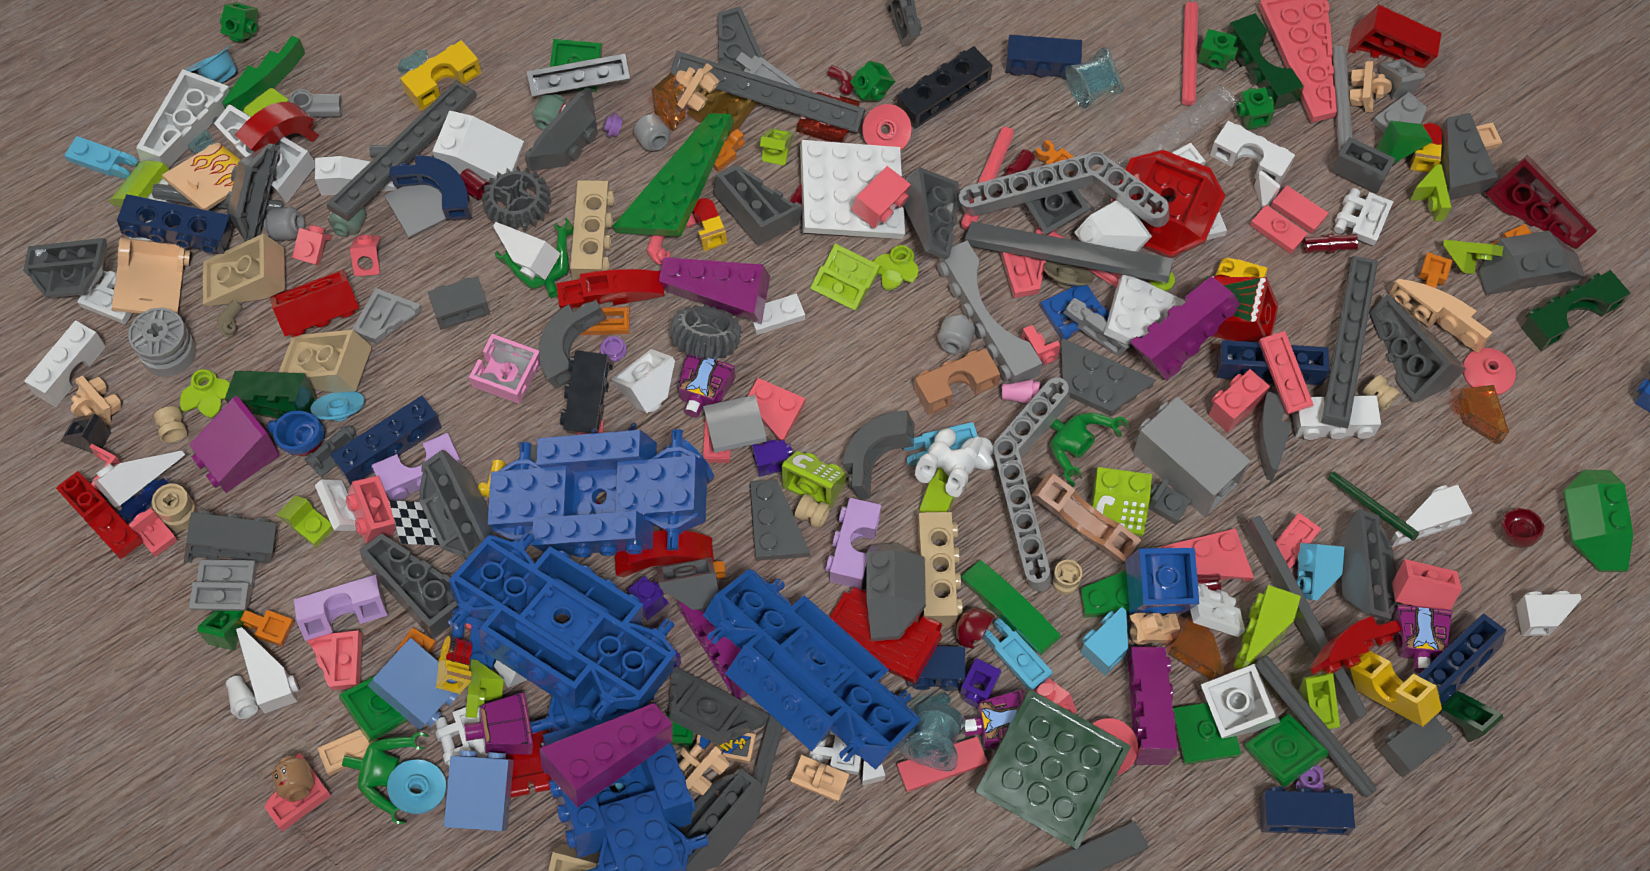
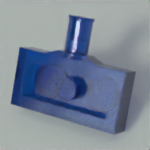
(143, 502)

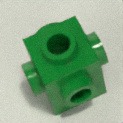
(239, 21)
(1218, 49)
(872, 81)
(1255, 108)

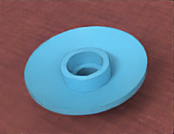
(337, 405)
(418, 775)

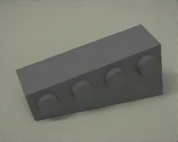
(412, 583)

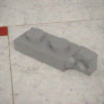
(764, 69)
(1094, 326)

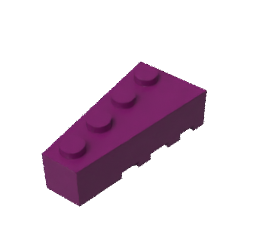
(726, 285)
(1186, 328)
(720, 654)
(1152, 705)
(604, 753)

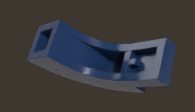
(439, 175)

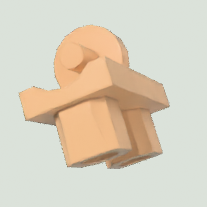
(702, 78)
(1371, 84)
(89, 400)
(1153, 627)
(710, 756)
(820, 778)

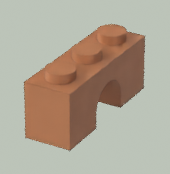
(974, 369)

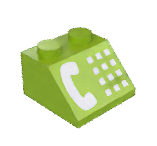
(808, 475)
(1123, 497)

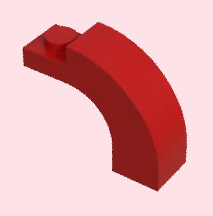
(274, 123)
(691, 547)

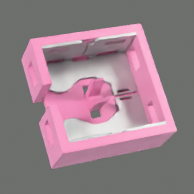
(503, 355)

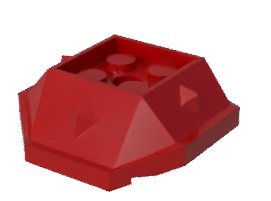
(1195, 201)

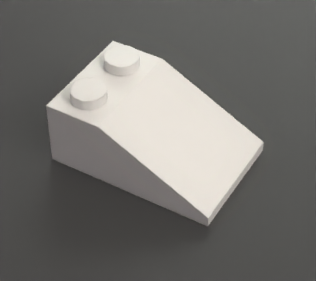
(477, 146)

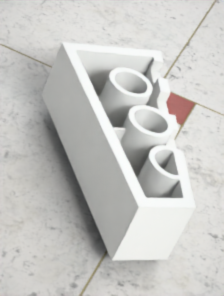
(182, 117)
(292, 163)

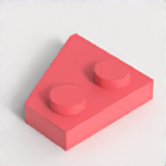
(1023, 273)

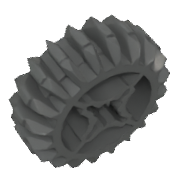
(521, 206)
(705, 332)

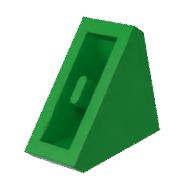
(1403, 139)
(220, 629)

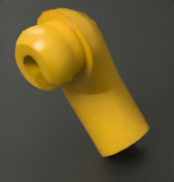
(483, 487)

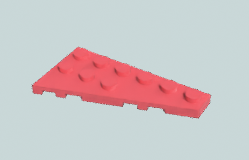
(1305, 44)

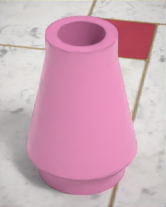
(1021, 391)

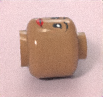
(292, 778)

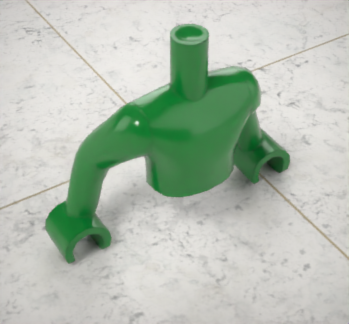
(559, 269)
(1077, 440)
(377, 767)

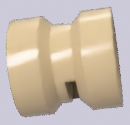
(1385, 394)
(170, 424)
(810, 510)
(1068, 571)

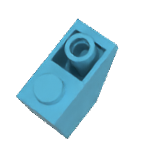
(1318, 568)
(1107, 644)

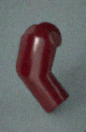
(842, 76)

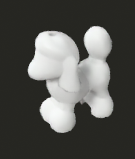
(956, 463)

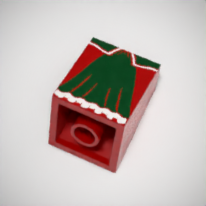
(1256, 312)

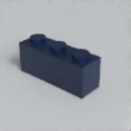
(1041, 55)
(1306, 811)

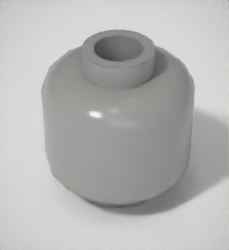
(652, 132)
(283, 223)
(956, 334)

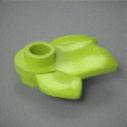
(897, 270)
(204, 397)

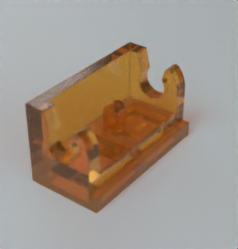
(666, 101)

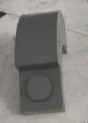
(559, 337)
(871, 442)

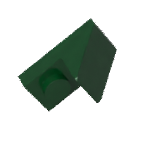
(1471, 715)

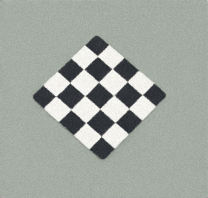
(412, 523)

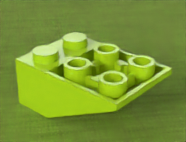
(1268, 624)

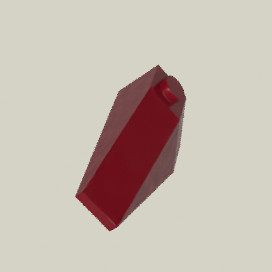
(1540, 203)

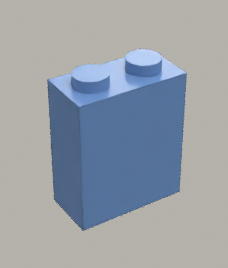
(410, 685)
(479, 791)

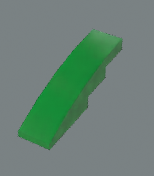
(268, 74)
(1011, 607)

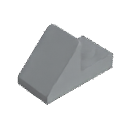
(1403, 77)

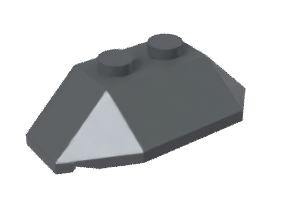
(565, 135)
(251, 190)
(1529, 263)
(66, 266)
(453, 505)
(1368, 566)
(894, 589)
(724, 816)

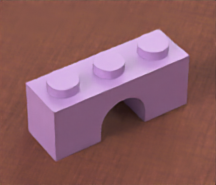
(401, 480)
(859, 521)
(319, 610)

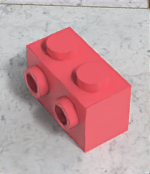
(881, 197)
(1238, 400)
(370, 508)
(1426, 585)

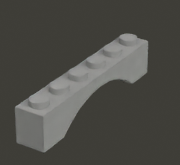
(1014, 355)

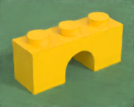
(454, 62)
(1412, 699)

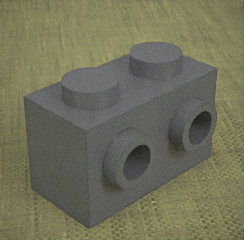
(1363, 164)
(459, 302)
(1414, 744)

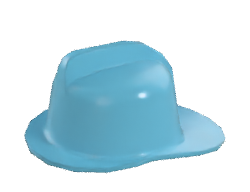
(217, 67)

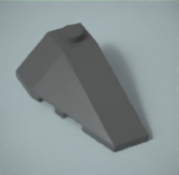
(933, 210)
(1418, 357)

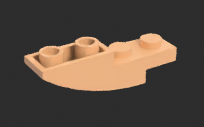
(1434, 305)

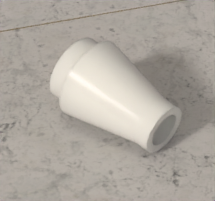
(241, 698)

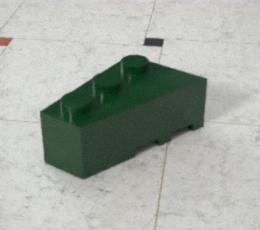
(272, 392)

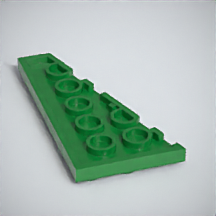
(673, 193)

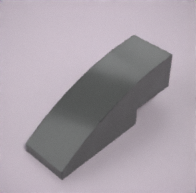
(1272, 434)

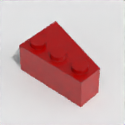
(1396, 37)

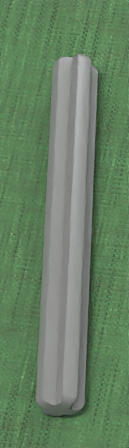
(1340, 82)

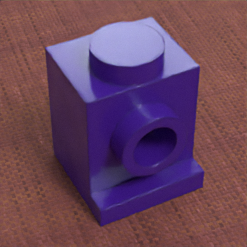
(770, 456)
(650, 596)
(981, 674)

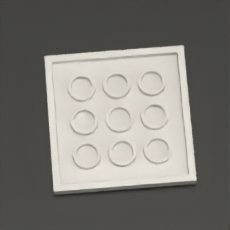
(834, 177)

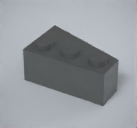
(1465, 158)
(754, 205)
(229, 537)

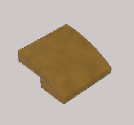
(724, 103)

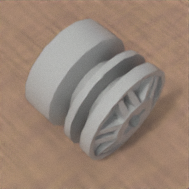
(162, 342)

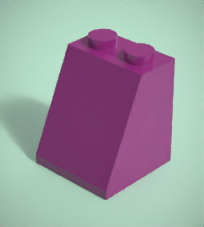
(232, 446)

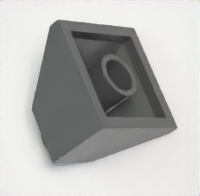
(1058, 209)
(690, 582)

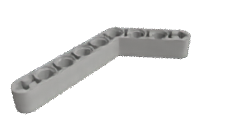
(1061, 183)
(1018, 487)

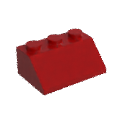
(314, 303)

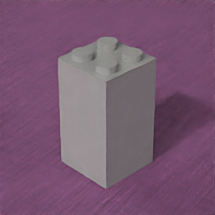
(1190, 455)

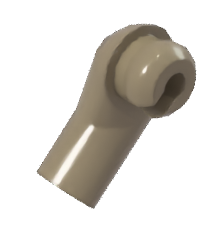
(226, 319)

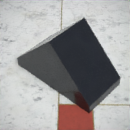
(86, 431)

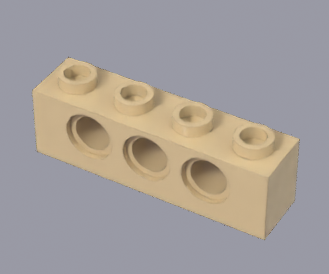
(589, 196)
(932, 527)

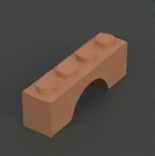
(1093, 525)

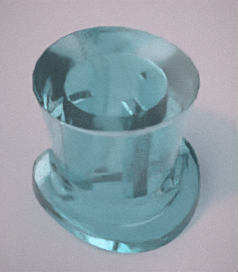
(1094, 78)
(934, 736)

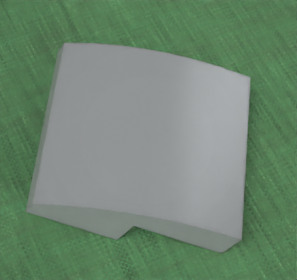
(416, 208)
(734, 423)
(223, 585)

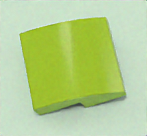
(140, 181)
(845, 277)

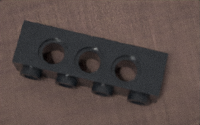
(955, 86)

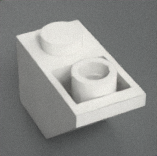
(1544, 613)

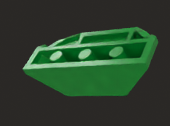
(1600, 519)

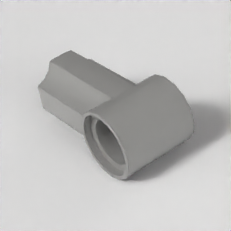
(318, 104)

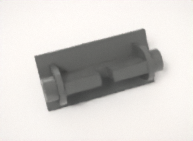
(321, 459)

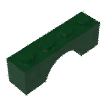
(1279, 82)
(1598, 295)

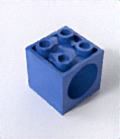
(1162, 580)

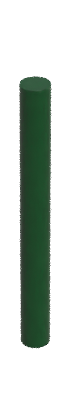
(1373, 506)

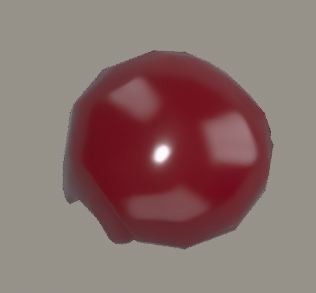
(1522, 527)
(973, 626)

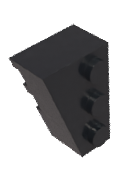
(585, 392)

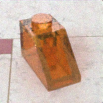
(1482, 412)
(1198, 650)

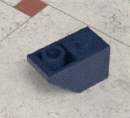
(943, 670)

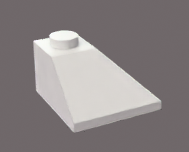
(1115, 228)
(646, 380)
(1240, 702)

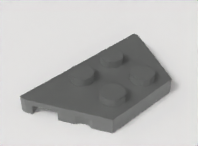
(905, 20)
(1100, 380)
(710, 710)

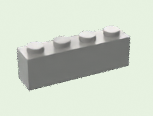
(578, 75)

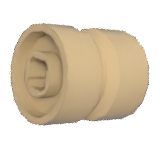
(173, 506)

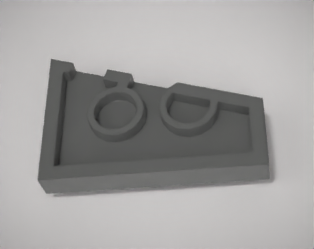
(735, 37)
(774, 524)

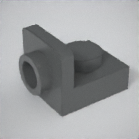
(1168, 502)

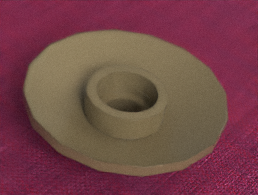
(1068, 275)

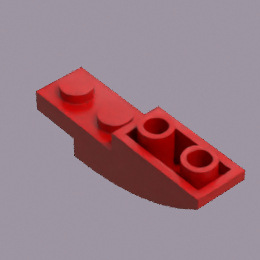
(617, 285)
(99, 515)
(1352, 644)

